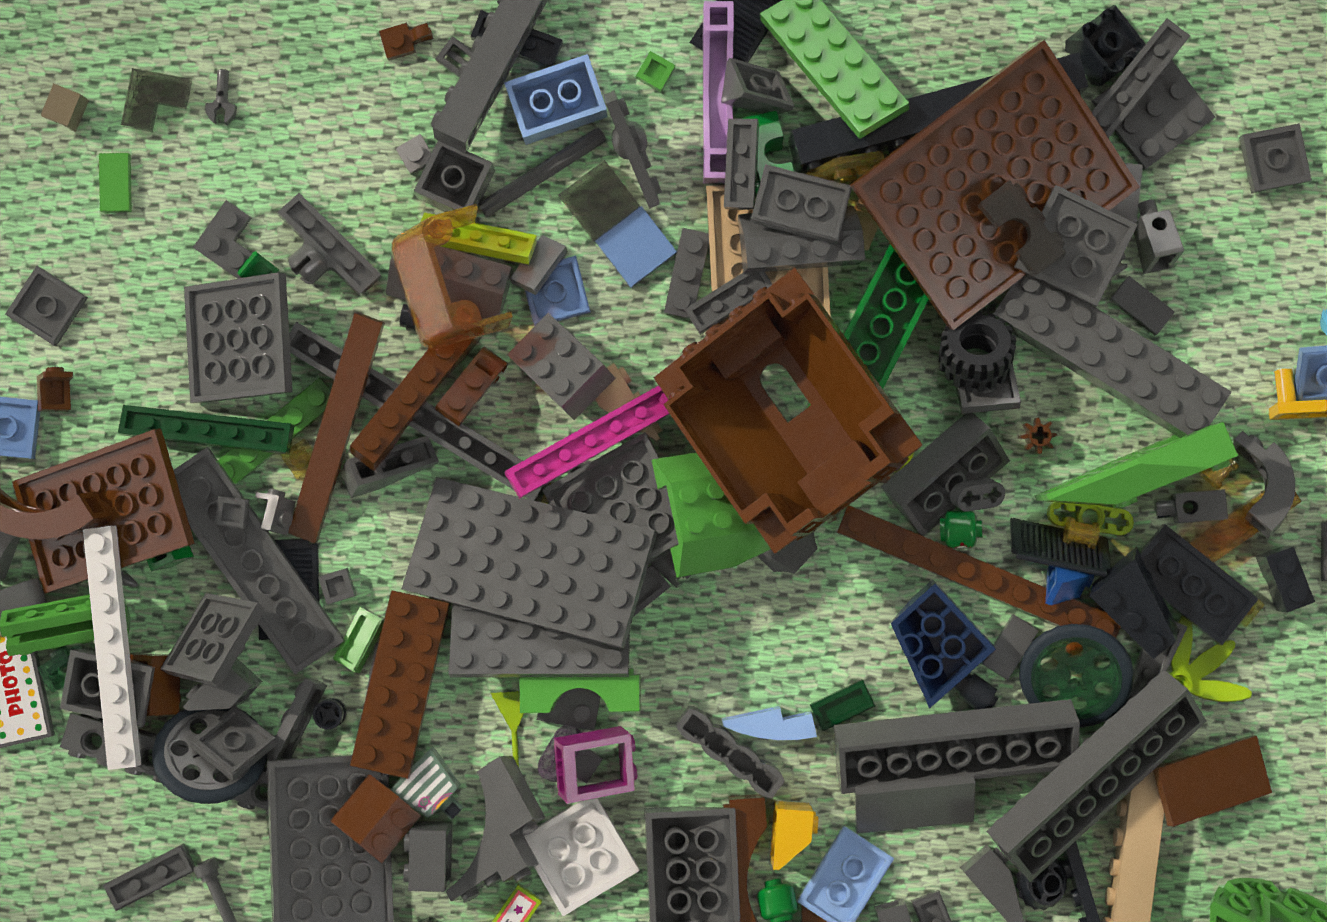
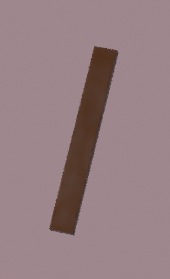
(336, 427)

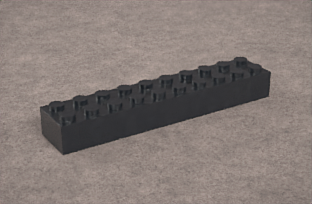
(833, 138)

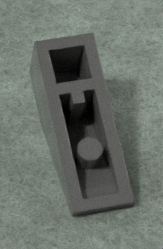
(400, 463)
(995, 881)

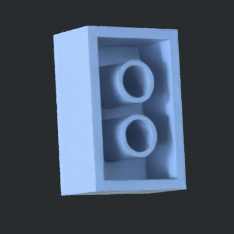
(556, 99)

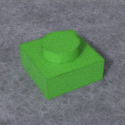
(655, 71)

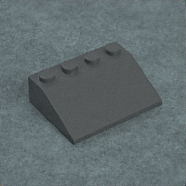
(692, 864)

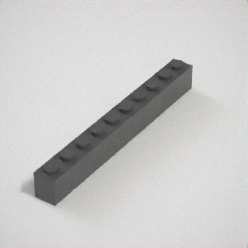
(429, 422)

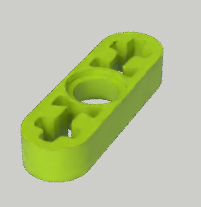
(1112, 513)

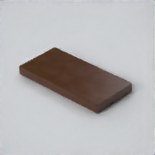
(1212, 780)

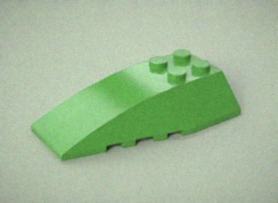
(704, 519)

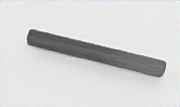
(542, 172)

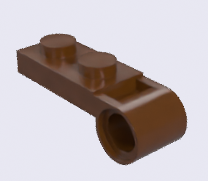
(471, 386)

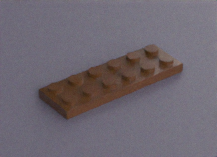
(400, 684)

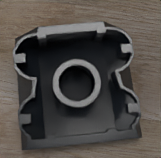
(1105, 45)

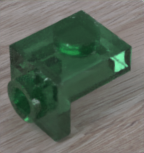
(52, 670)

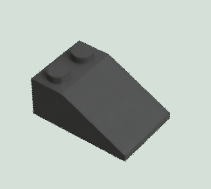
(82, 689)

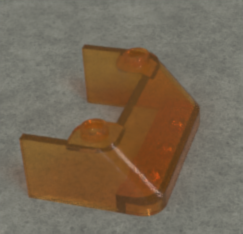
(433, 314)

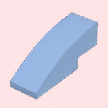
(771, 725)

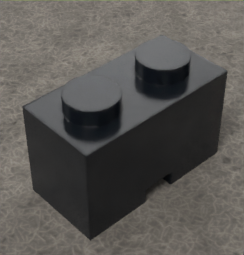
(1285, 579)

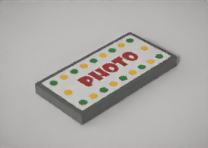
(23, 699)

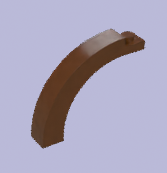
(79, 513)

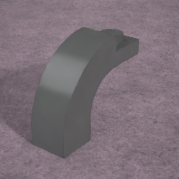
(1278, 480)

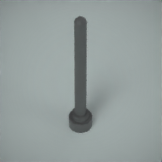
(208, 873)

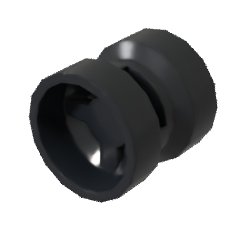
(325, 715)

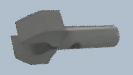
(221, 99)

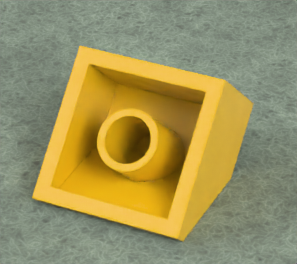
(791, 831)

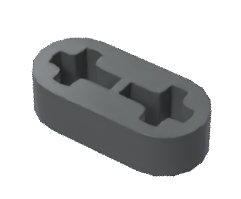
(977, 489)

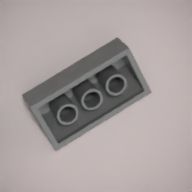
(780, 250)
(465, 278)
(958, 455)

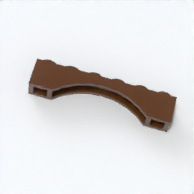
(404, 403)
(750, 825)

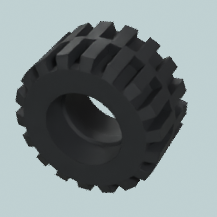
(977, 370)

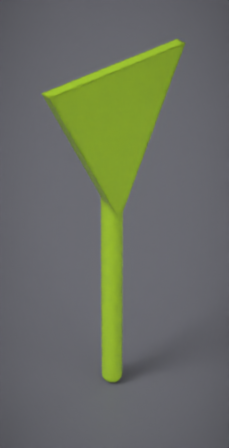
(510, 708)

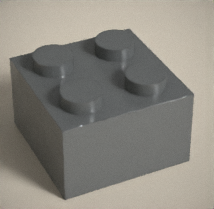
(453, 178)
(429, 856)

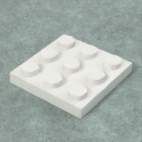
(580, 855)

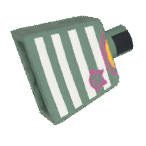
(430, 786)

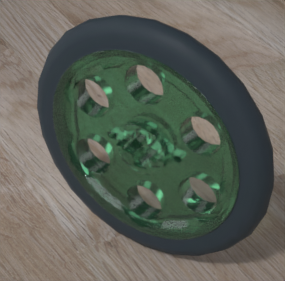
(1094, 643)

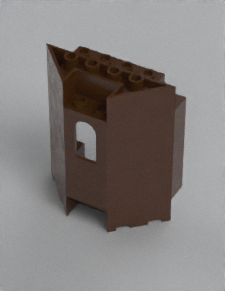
(775, 470)

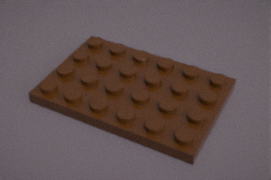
(136, 488)

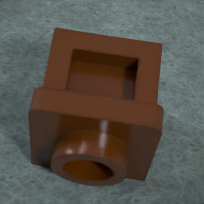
(54, 390)

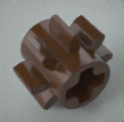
(1034, 442)

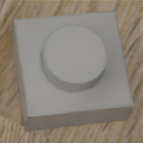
(414, 154)

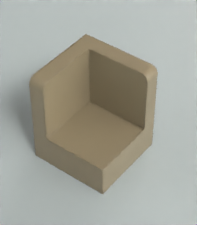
(64, 107)

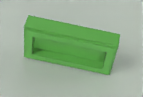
(115, 182)
(359, 640)

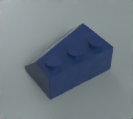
(939, 641)

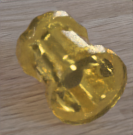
(1217, 477)
(1081, 532)

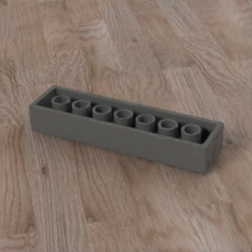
(1112, 356)
(956, 744)
(1097, 775)

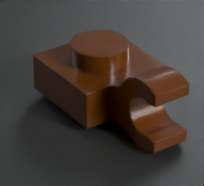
(400, 40)

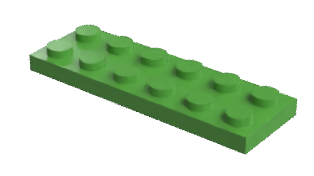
(835, 64)

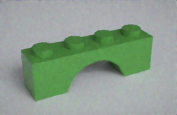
(618, 693)

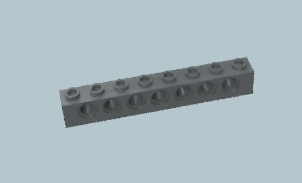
(78, 741)

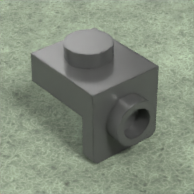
(278, 511)

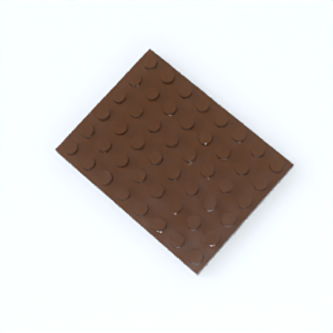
(1014, 127)

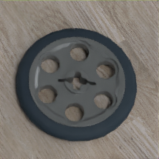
(171, 768)

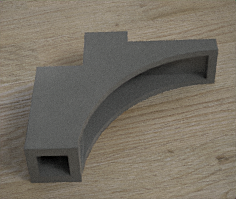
(508, 818)

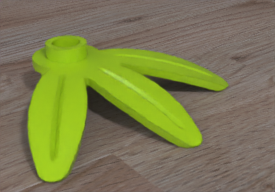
(1204, 664)

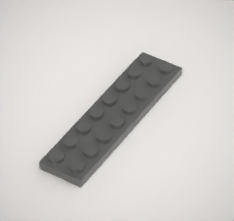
(256, 566)

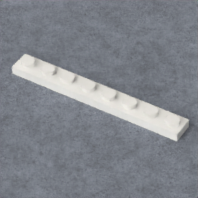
(112, 647)

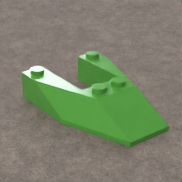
(1147, 469)

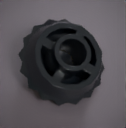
(1043, 893)

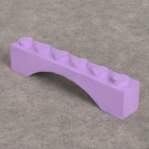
(717, 49)

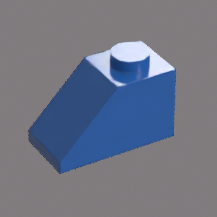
(1065, 584)

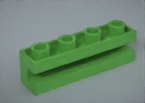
(49, 625)

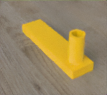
(1287, 406)

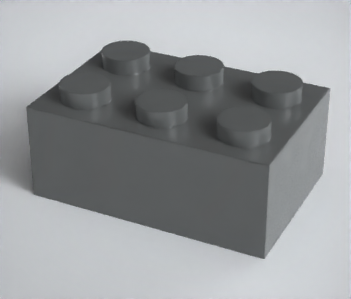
(561, 366)

